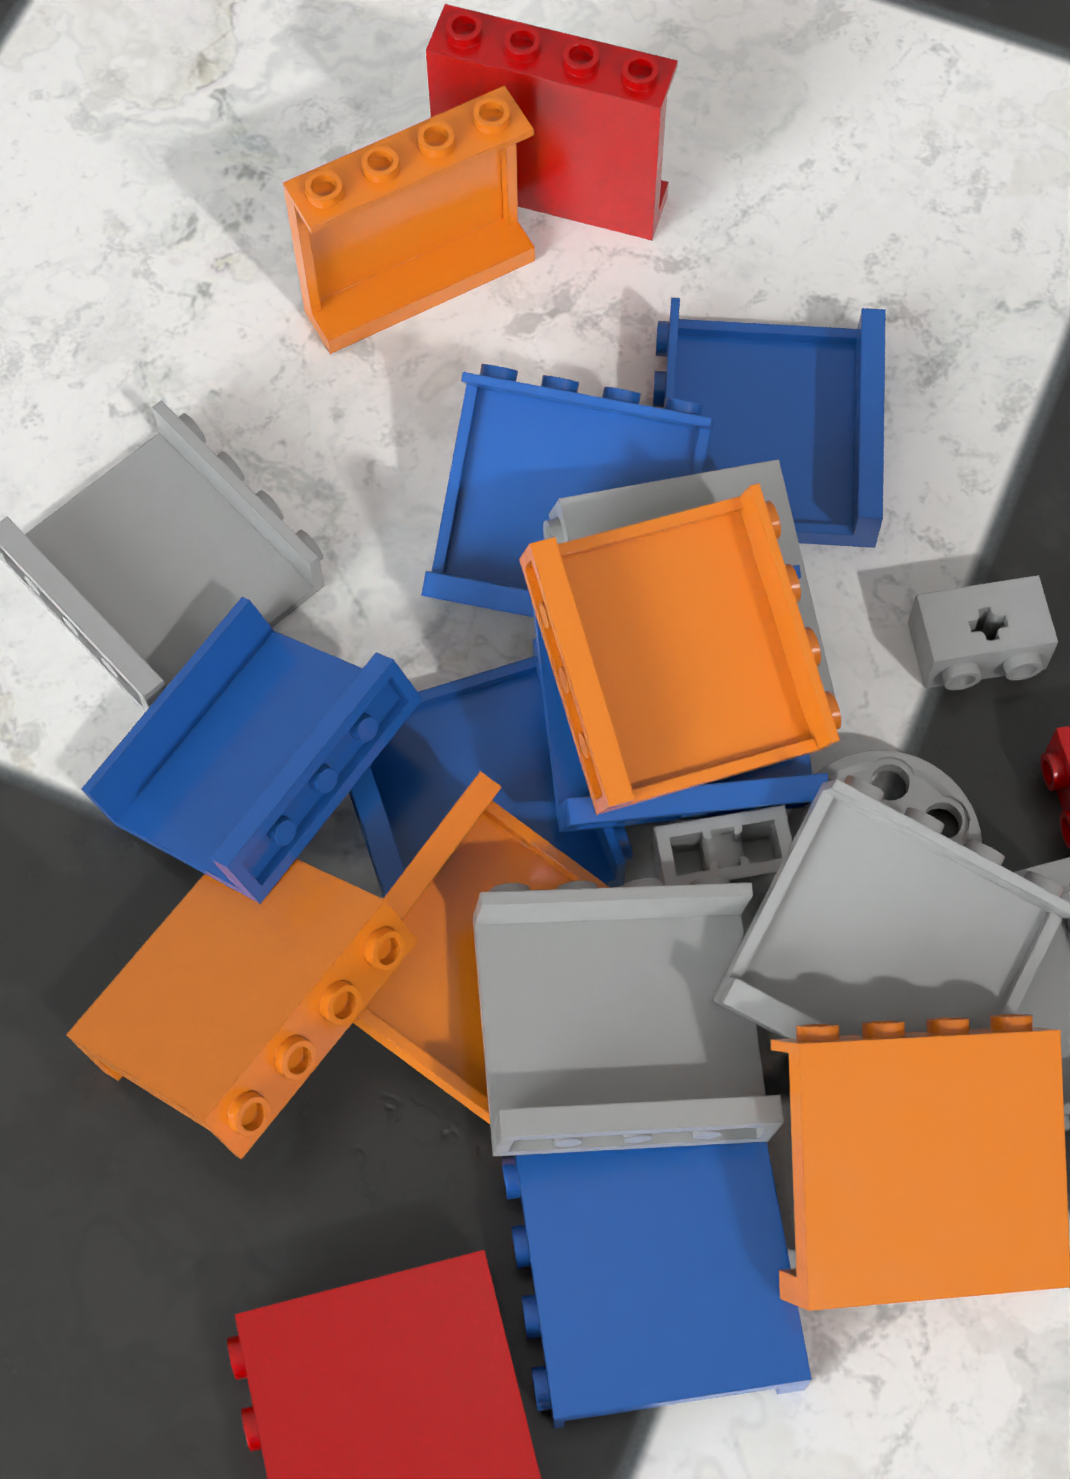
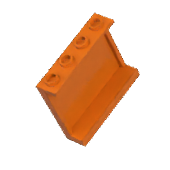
(410, 220)
(680, 650)
(244, 997)
(432, 1000)
(926, 1162)

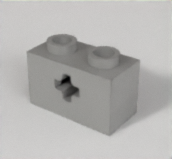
(982, 633)
(734, 846)

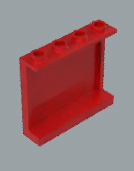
(590, 107)
(386, 1380)

